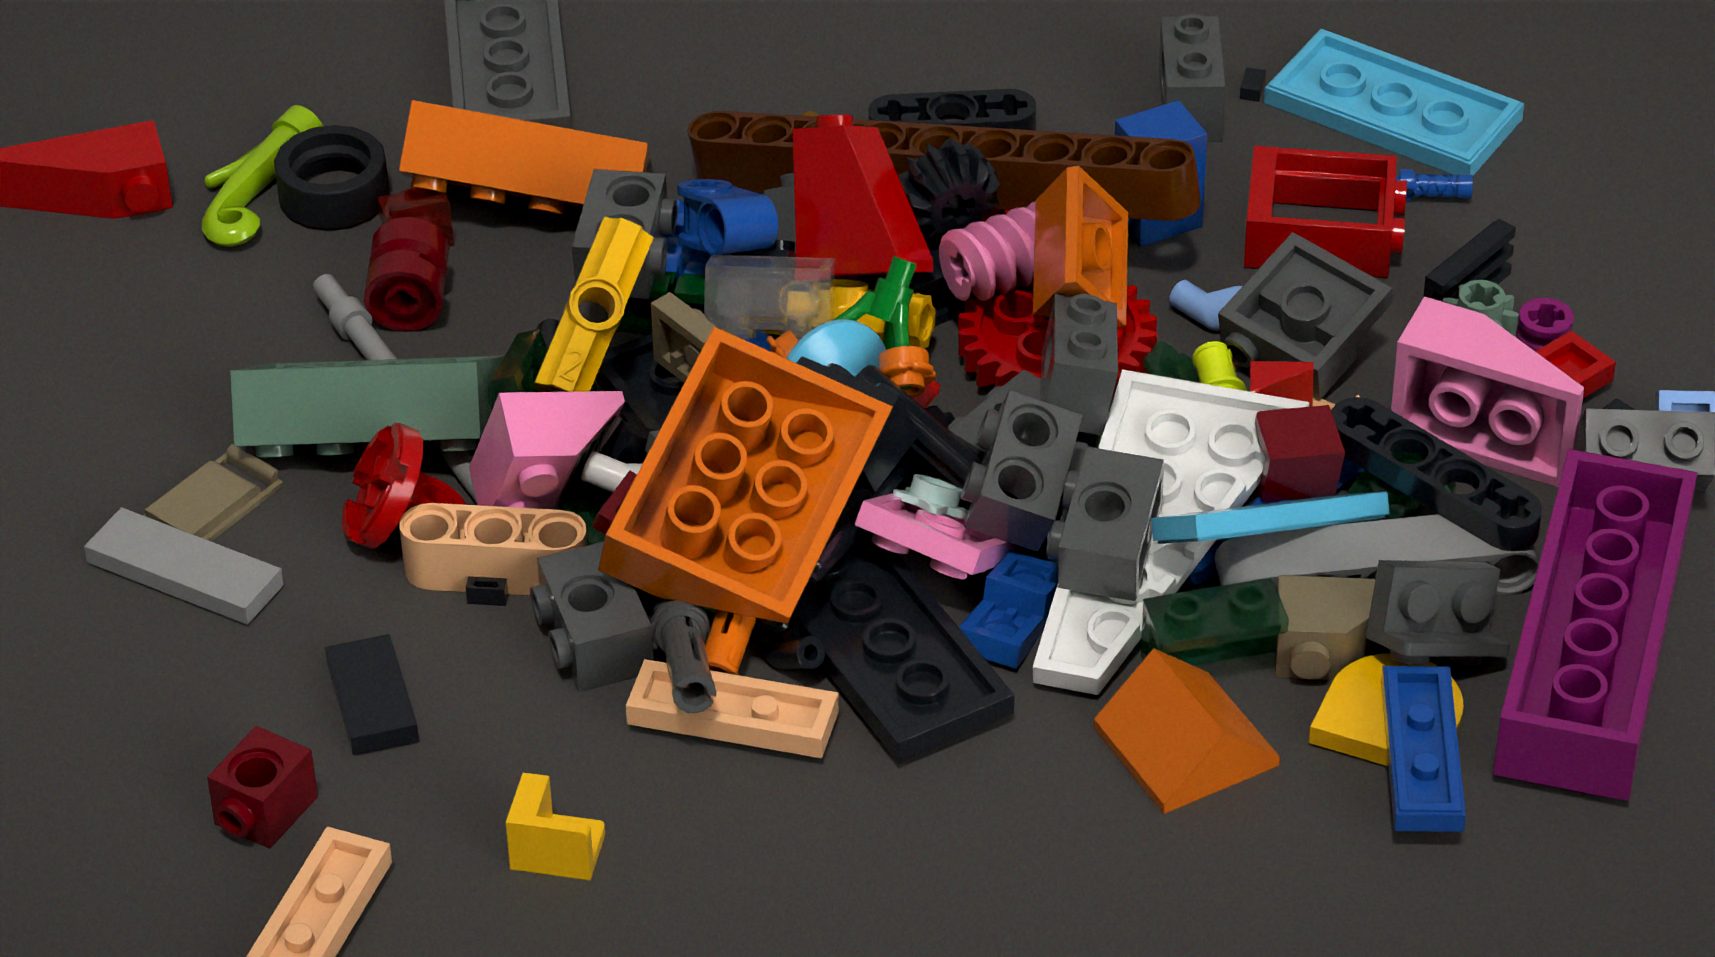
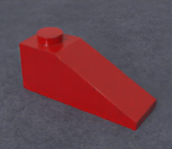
(88, 173)

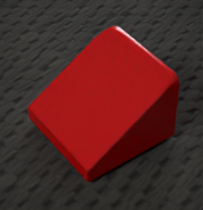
(1283, 379)

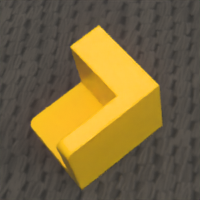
(546, 840)

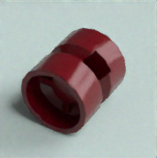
(406, 274)

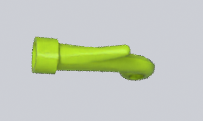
(226, 218)

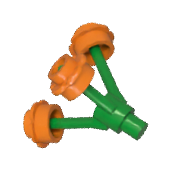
(890, 301)

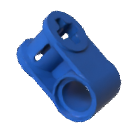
(725, 218)

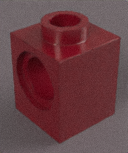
(262, 787)

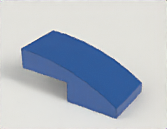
(1012, 608)

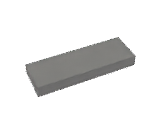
(184, 565)

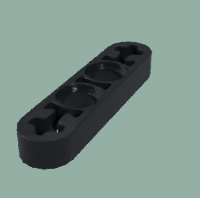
(1495, 512)

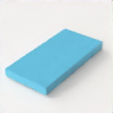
(1394, 103)

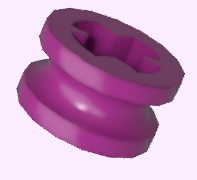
(1543, 321)

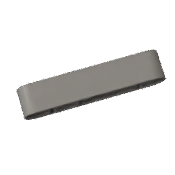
(1356, 548)

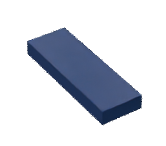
(1422, 749)

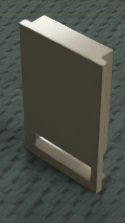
(215, 496)

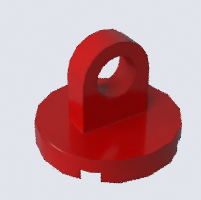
(390, 486)

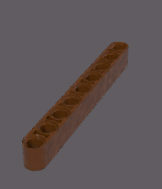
(1141, 173)

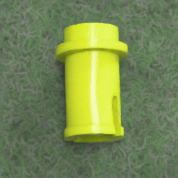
(1215, 366)

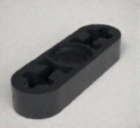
(979, 107)

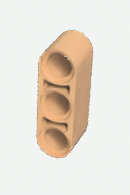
(457, 541)

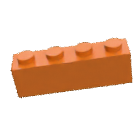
(509, 157)

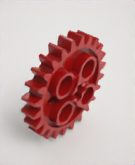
(1005, 337)

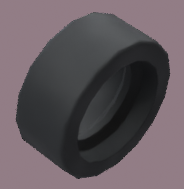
(326, 150)

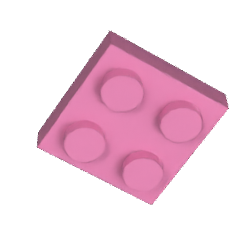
(944, 538)

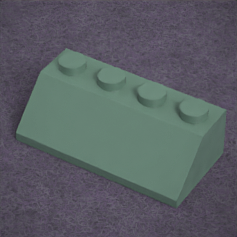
(353, 400)

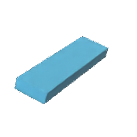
(1269, 517)

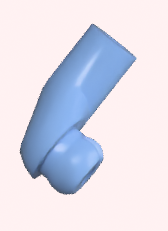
(1200, 305)

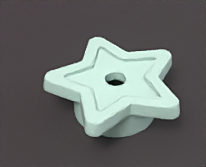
(933, 496)

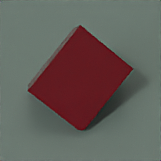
(1299, 453)

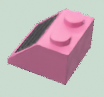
(540, 445)

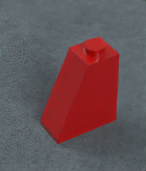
(852, 200)

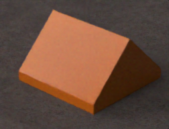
(1079, 243)
(1181, 733)

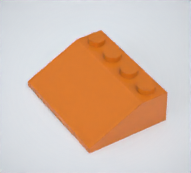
(743, 482)

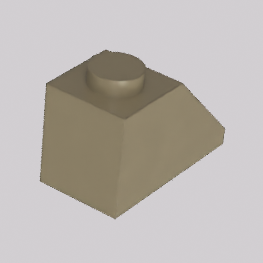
(1324, 626)

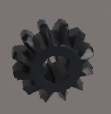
(949, 187)

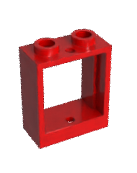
(1326, 181)

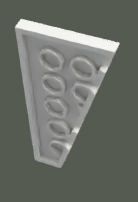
(1208, 466)

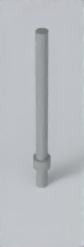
(354, 324)

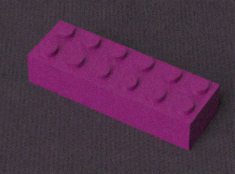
(1595, 625)

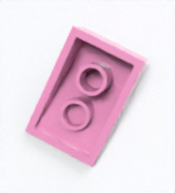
(1485, 392)

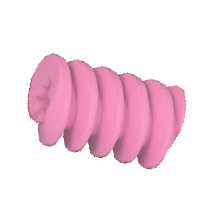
(990, 255)

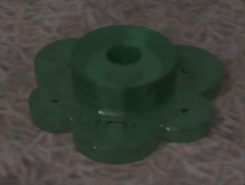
(1168, 363)

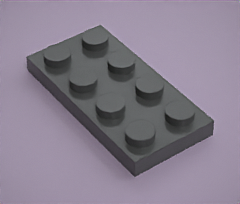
(508, 59)

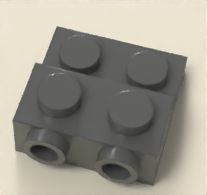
(1303, 310)

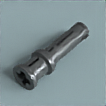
(681, 634)

